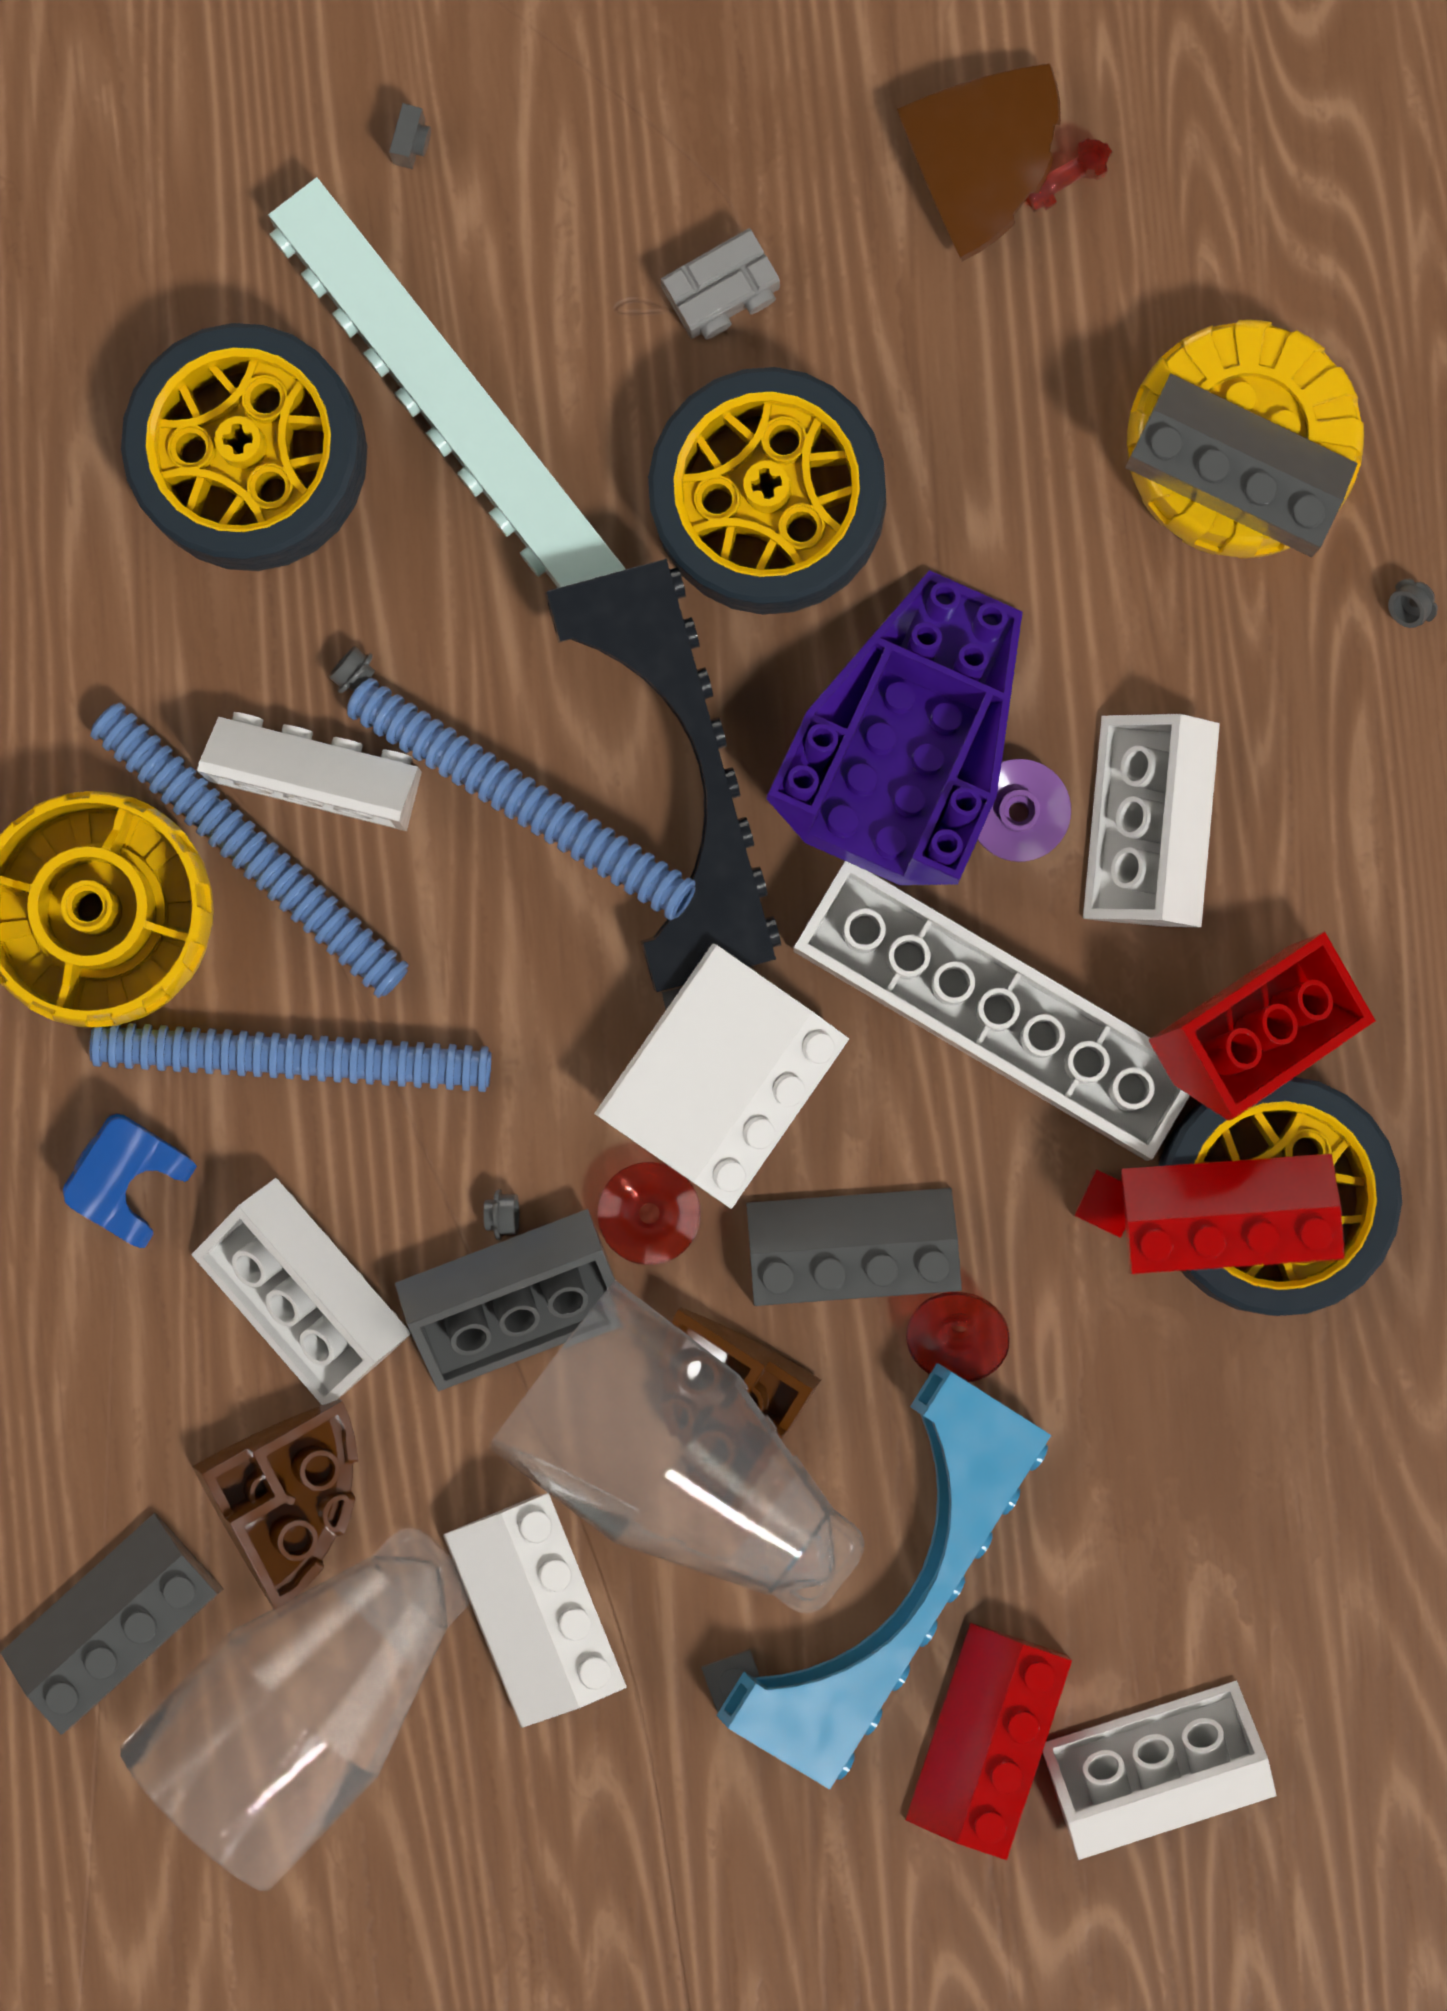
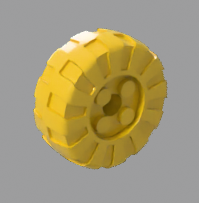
(1269, 374)
(151, 915)

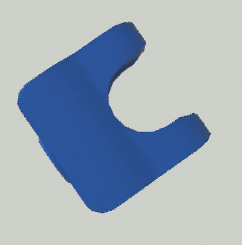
(109, 1165)

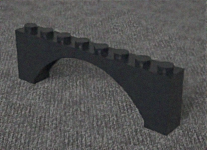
(641, 625)

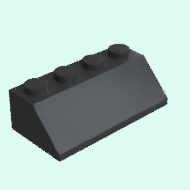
(1242, 466)
(853, 1247)
(506, 1299)
(109, 1623)

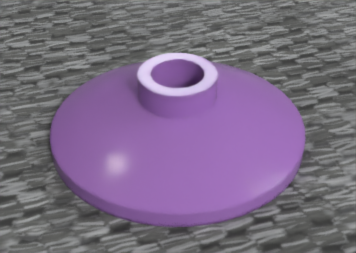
(1047, 808)

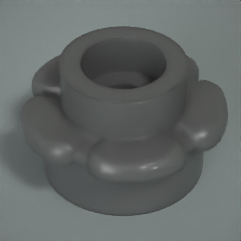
(1412, 603)
(352, 670)
(502, 1214)

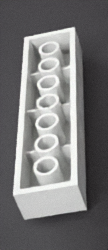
(993, 1009)

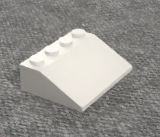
(722, 1075)

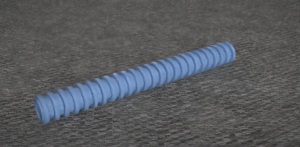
(520, 798)
(248, 849)
(290, 1056)

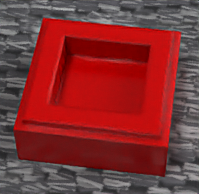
(1103, 1204)

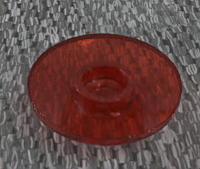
(621, 1220)
(967, 1353)

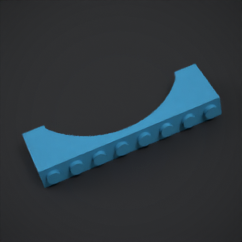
(824, 1711)

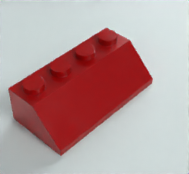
(1264, 1028)
(1232, 1214)
(988, 1740)

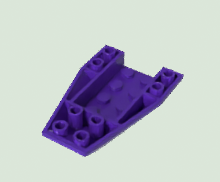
(908, 739)

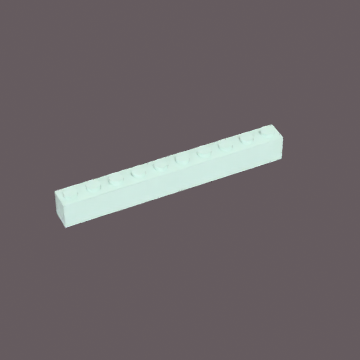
(439, 388)

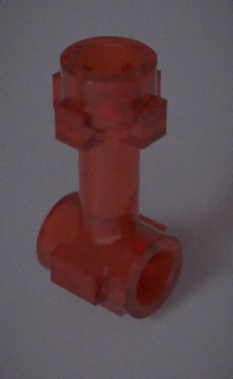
(1089, 163)

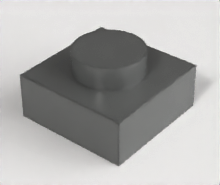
(410, 137)
(724, 1674)

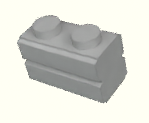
(721, 285)

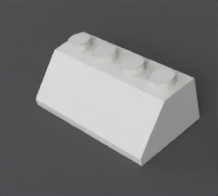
(311, 772)
(1151, 820)
(300, 1292)
(534, 1610)
(1158, 1769)

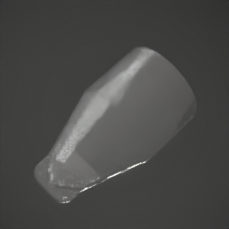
(676, 1458)
(297, 1709)

